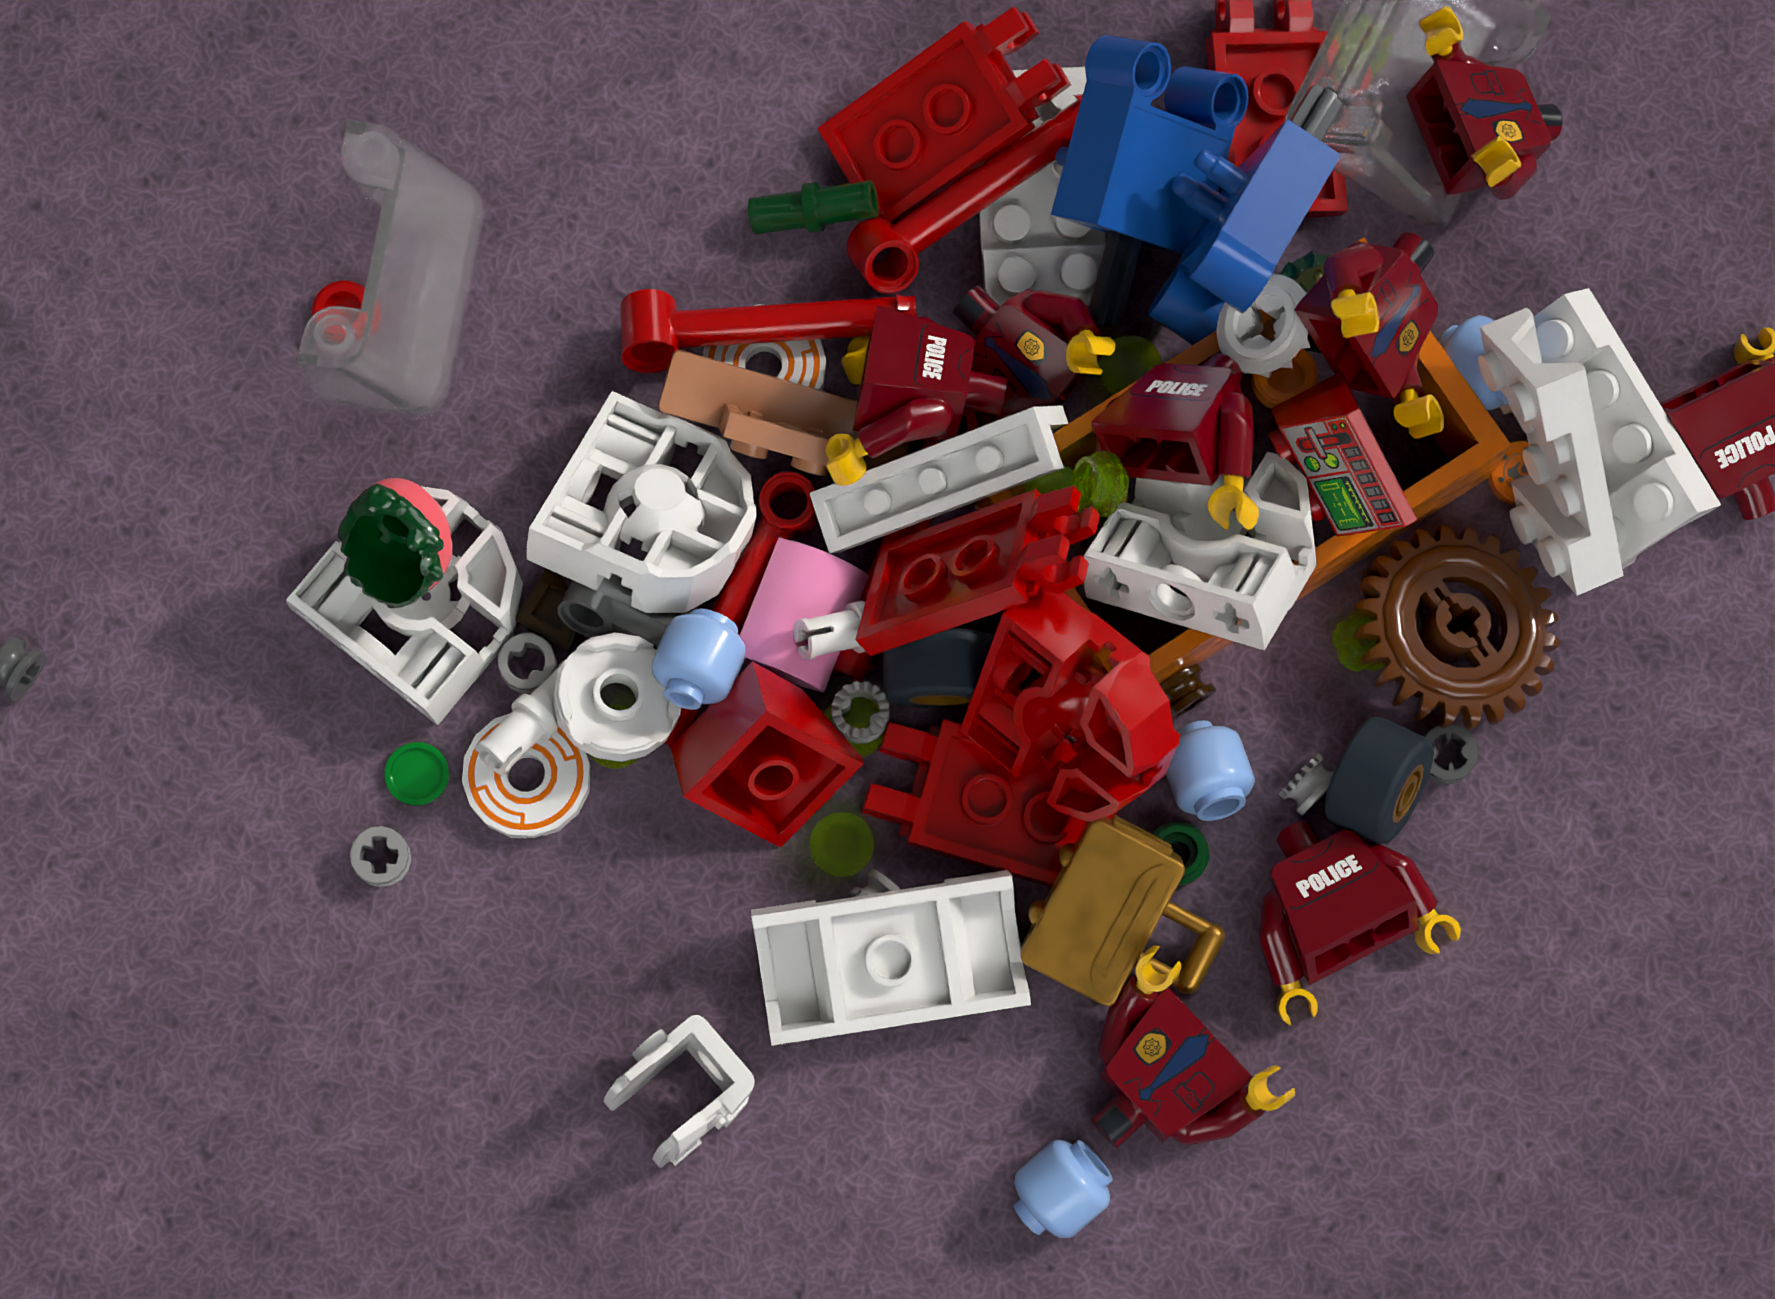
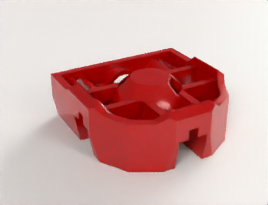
(1116, 718)

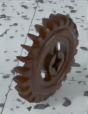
(1421, 661)

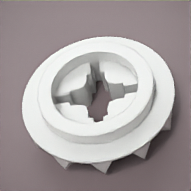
(1239, 332)

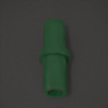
(813, 207)

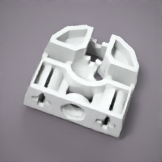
(688, 534)
(1227, 576)
(434, 663)

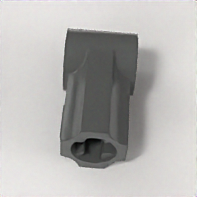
(610, 611)

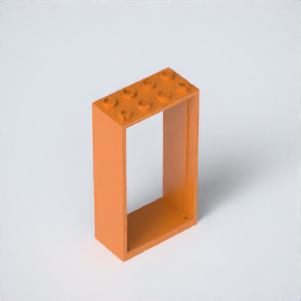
(1468, 440)

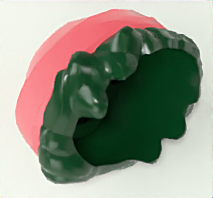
(395, 542)

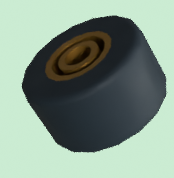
(936, 669)
(1379, 780)

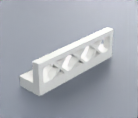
(940, 478)

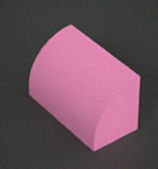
(798, 586)

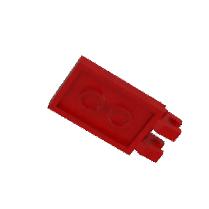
(1273, 70)
(942, 114)
(974, 567)
(973, 805)

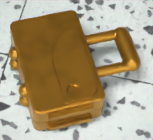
(1106, 909)

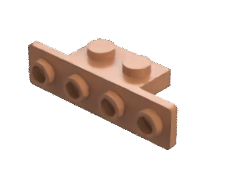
(762, 411)

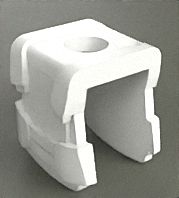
(713, 1056)

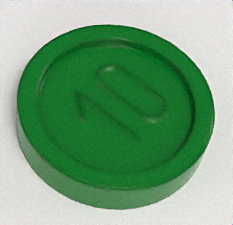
(416, 774)

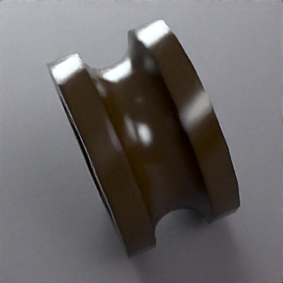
(1187, 690)

